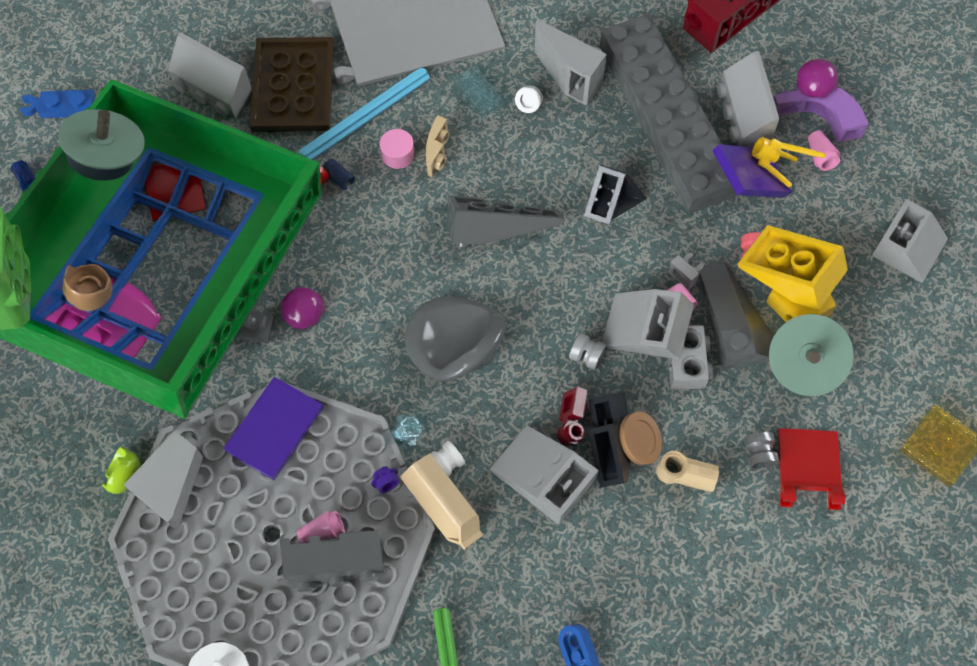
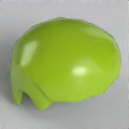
(121, 470)

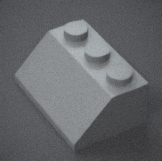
(209, 77)
(748, 101)

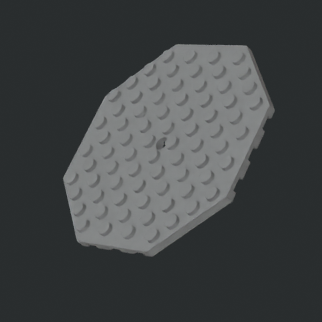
(227, 583)

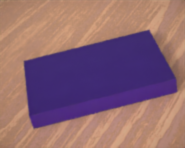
(746, 175)
(273, 428)

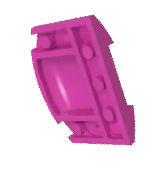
(130, 304)

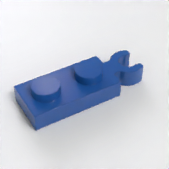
(58, 103)

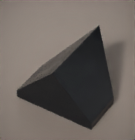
(612, 195)

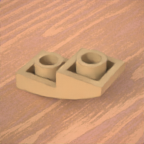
(435, 145)

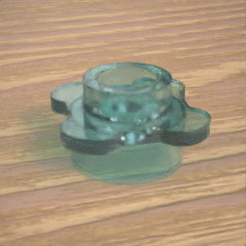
(409, 423)

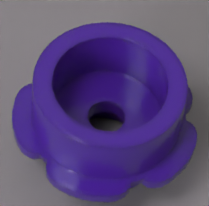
(385, 479)

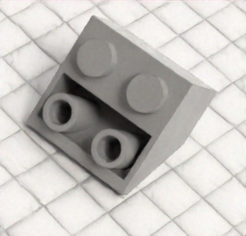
(912, 241)

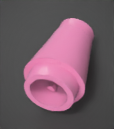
(821, 143)
(326, 526)

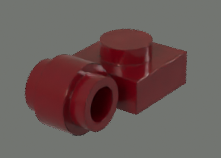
(572, 408)

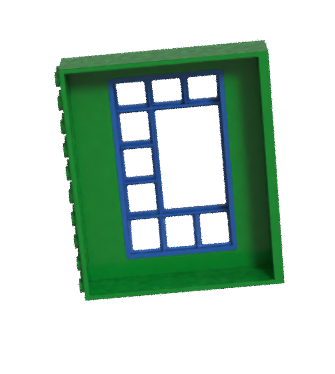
(73, 218)

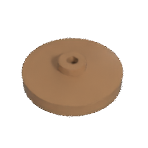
(640, 438)

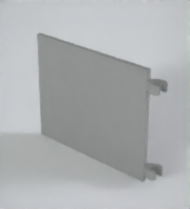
(404, 35)

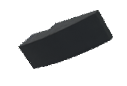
(607, 451)

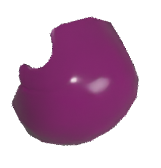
(817, 78)
(302, 308)

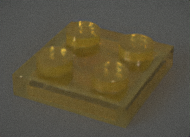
(941, 445)

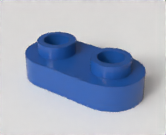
(577, 653)

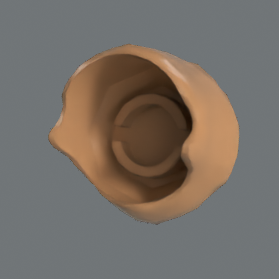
(87, 287)

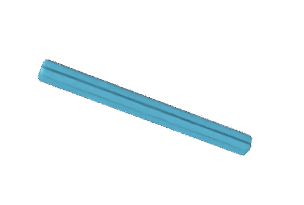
(365, 114)

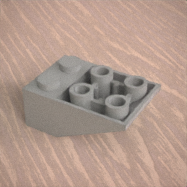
(570, 62)
(649, 322)
(545, 473)

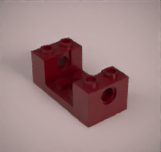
(719, 20)

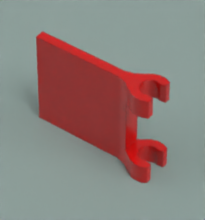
(162, 183)
(809, 463)

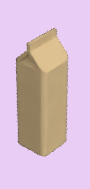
(442, 501)

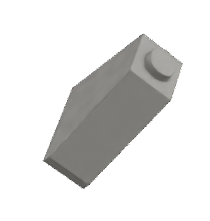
(168, 477)

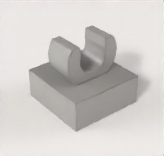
(684, 272)

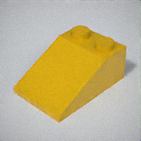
(795, 265)

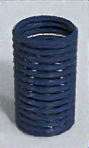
(341, 174)

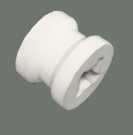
(448, 457)

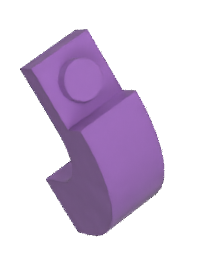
(838, 109)

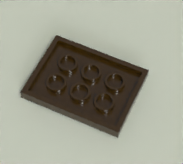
(292, 84)

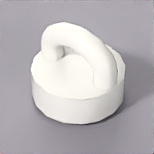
(528, 99)

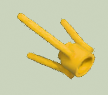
(770, 151)

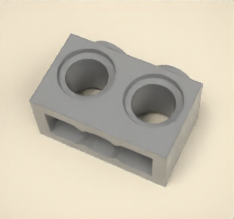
(694, 358)

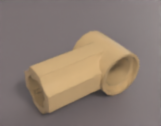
(690, 472)

